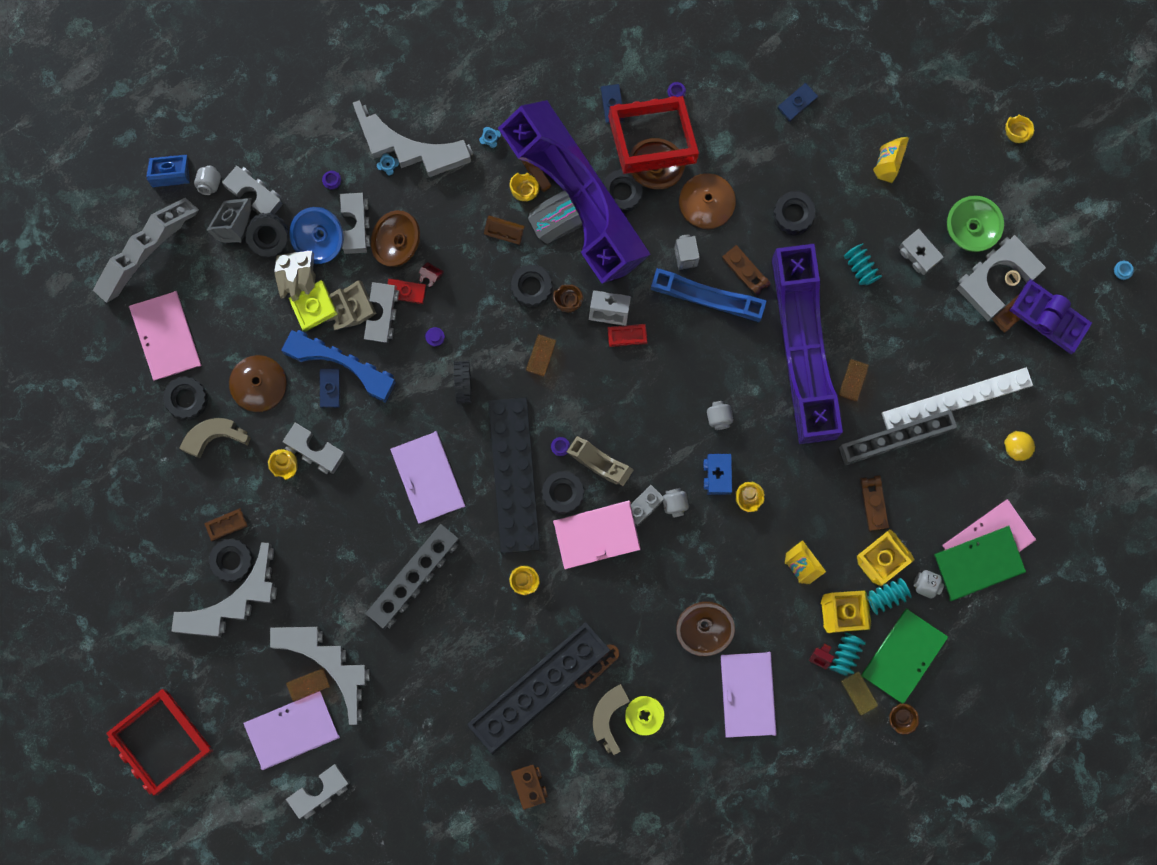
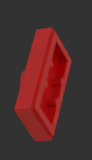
(409, 291)
(627, 335)

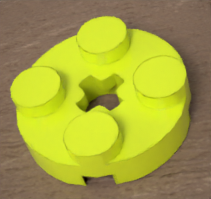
(648, 705)

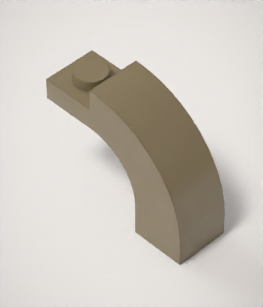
(204, 432)
(599, 462)
(606, 706)

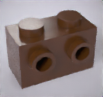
(528, 786)

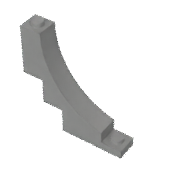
(436, 157)
(140, 246)

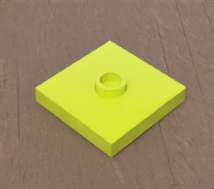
(314, 307)

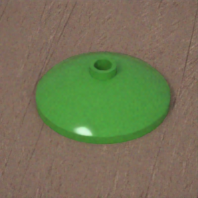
(982, 214)

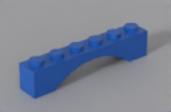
(725, 301)
(304, 349)

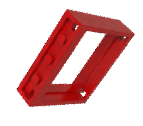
(654, 160)
(128, 757)

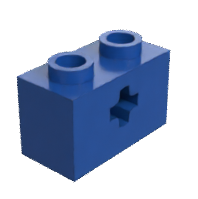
(719, 486)

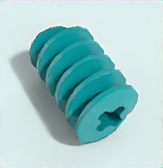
(861, 265)
(888, 595)
(847, 654)

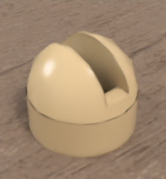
(1015, 274)

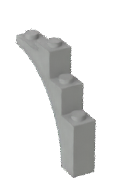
(255, 588)
(348, 677)

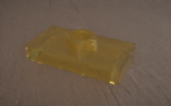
(859, 693)

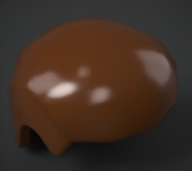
(568, 298)
(904, 719)

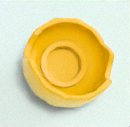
(1019, 129)
(524, 187)
(1019, 445)
(283, 463)
(750, 496)
(524, 580)

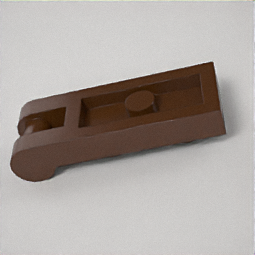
(745, 270)
(874, 504)

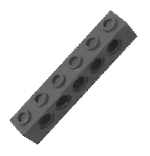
(897, 437)
(440, 535)

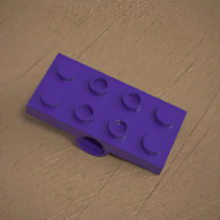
(1051, 316)

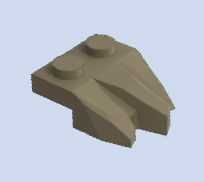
(295, 273)
(352, 306)

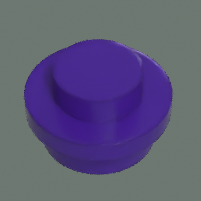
(676, 89)
(331, 180)
(435, 336)
(560, 446)

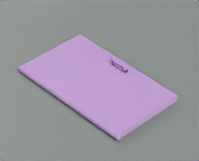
(429, 475)
(748, 694)
(291, 730)

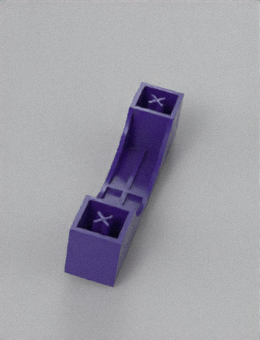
(542, 140)
(799, 308)

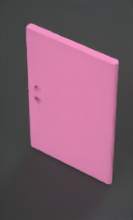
(167, 335)
(997, 518)
(589, 534)

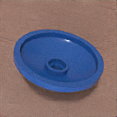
(306, 234)

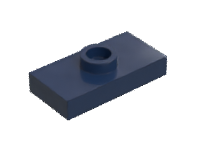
(610, 97)
(797, 102)
(329, 388)

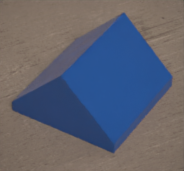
(168, 171)

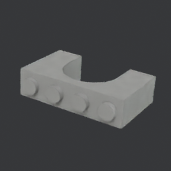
(1013, 254)

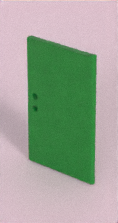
(973, 567)
(899, 659)

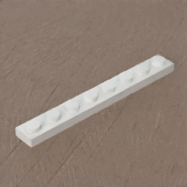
(958, 398)

